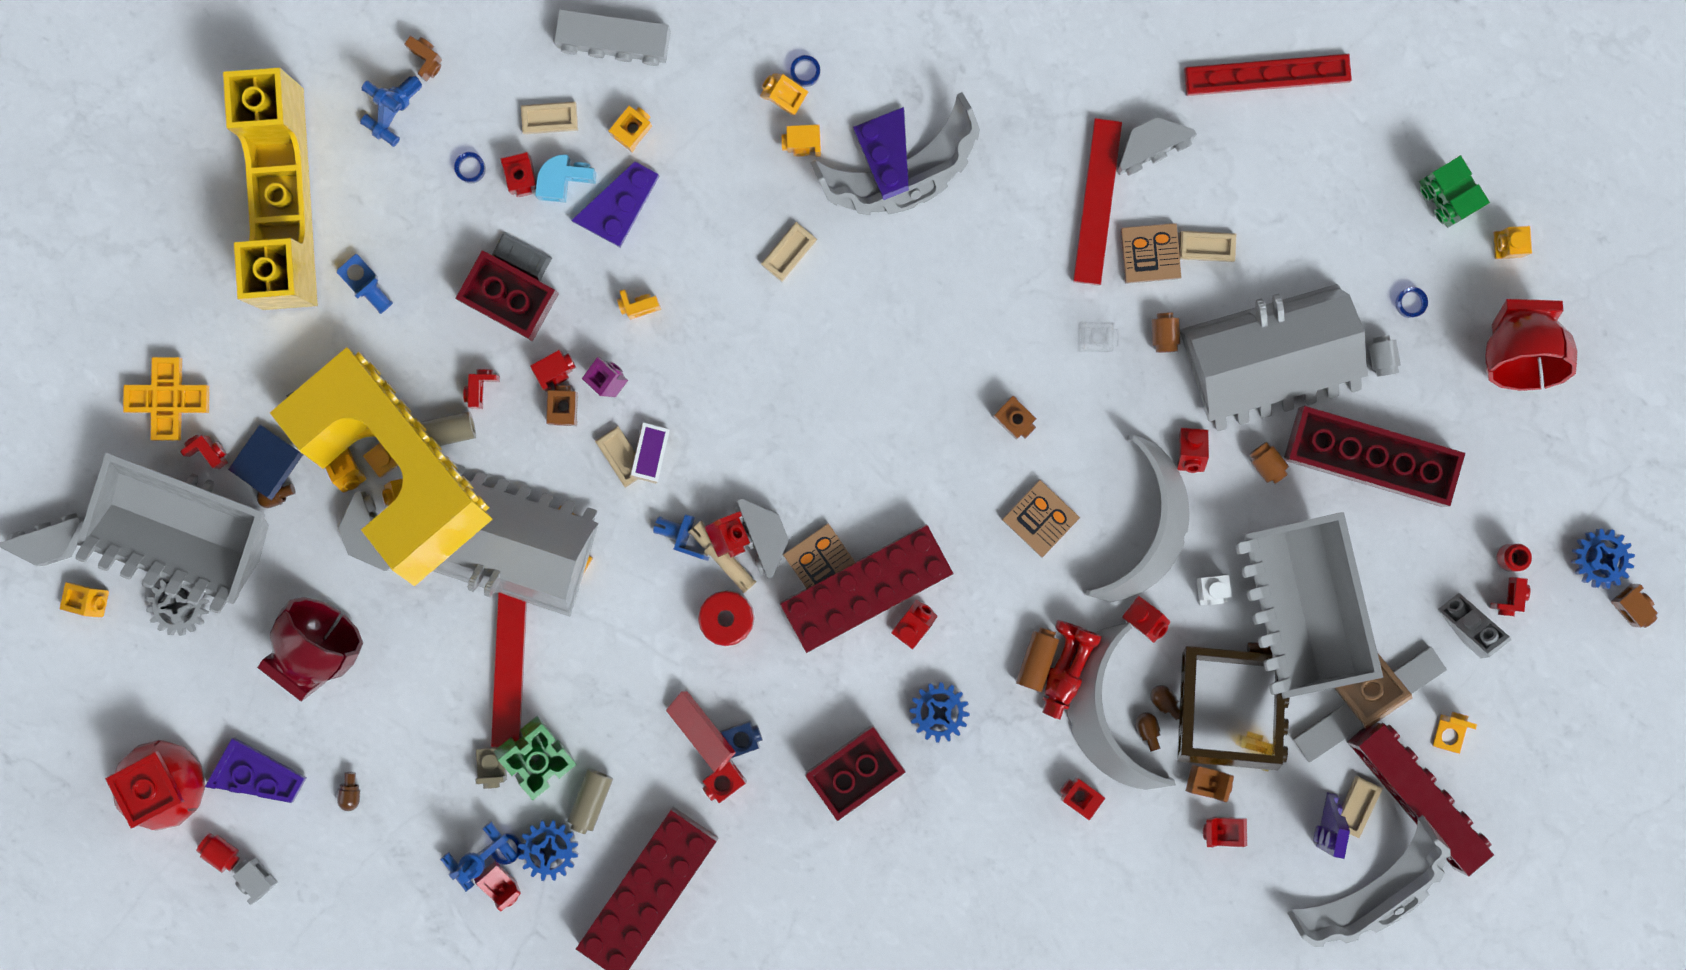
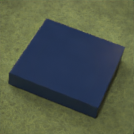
(265, 462)

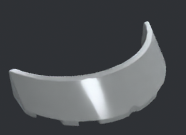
(927, 170)
(1170, 532)
(1090, 723)
(1384, 899)

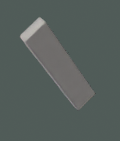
(1343, 722)

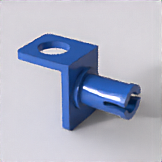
(366, 285)
(679, 533)

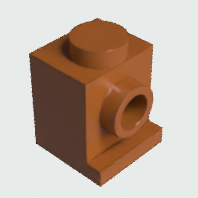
(554, 414)
(1005, 415)
(1635, 606)

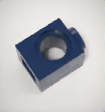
(753, 733)

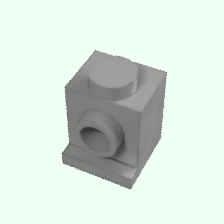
(253, 879)

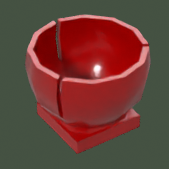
(1521, 336)
(157, 785)

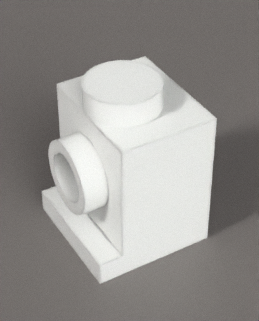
(1213, 589)

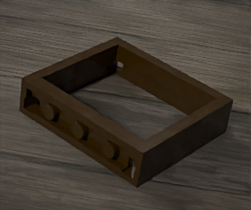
(1187, 753)

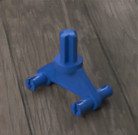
(389, 103)
(473, 864)

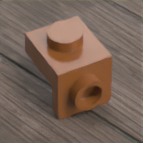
(423, 49)
(1210, 783)

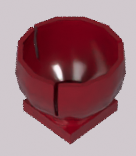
(301, 654)

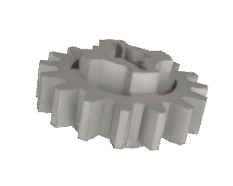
(178, 616)

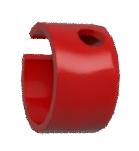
(742, 613)

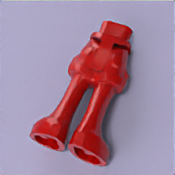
(1065, 680)

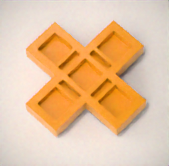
(166, 398)

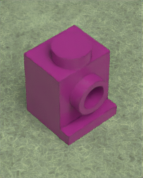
(605, 378)

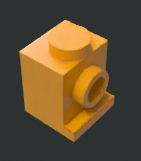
(630, 116)
(802, 140)
(1512, 242)

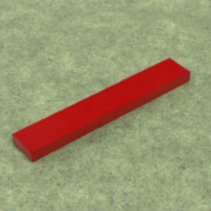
(1267, 74)
(1097, 202)
(508, 669)

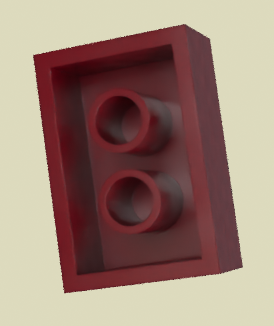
(507, 295)
(855, 772)

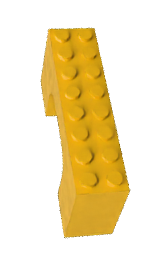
(270, 121)
(436, 503)

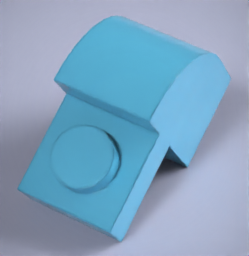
(555, 174)

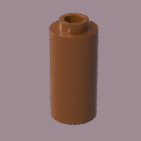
(1038, 659)

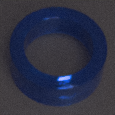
(802, 83)
(464, 156)
(1424, 302)
(497, 858)

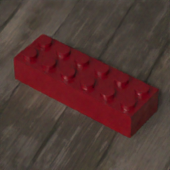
(1374, 456)
(866, 588)
(1418, 795)
(647, 892)

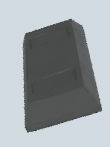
(522, 256)

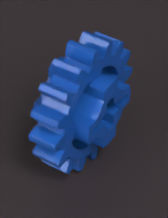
(1609, 567)
(929, 720)
(535, 848)

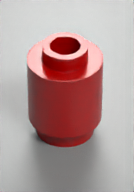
(1521, 554)
(218, 853)

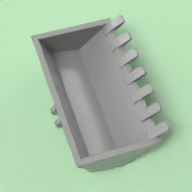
(1277, 354)
(171, 532)
(525, 548)
(1310, 606)

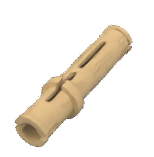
(729, 565)

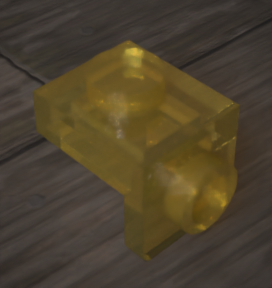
(1254, 742)

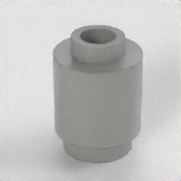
(1384, 356)

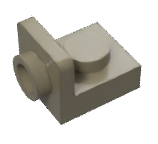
(489, 769)

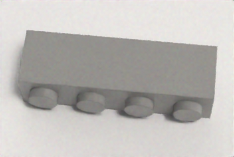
(613, 37)

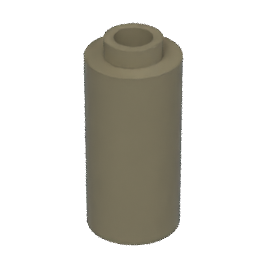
(451, 428)
(589, 801)

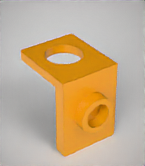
(1456, 722)

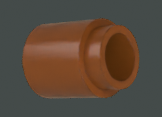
(1166, 333)
(1269, 463)

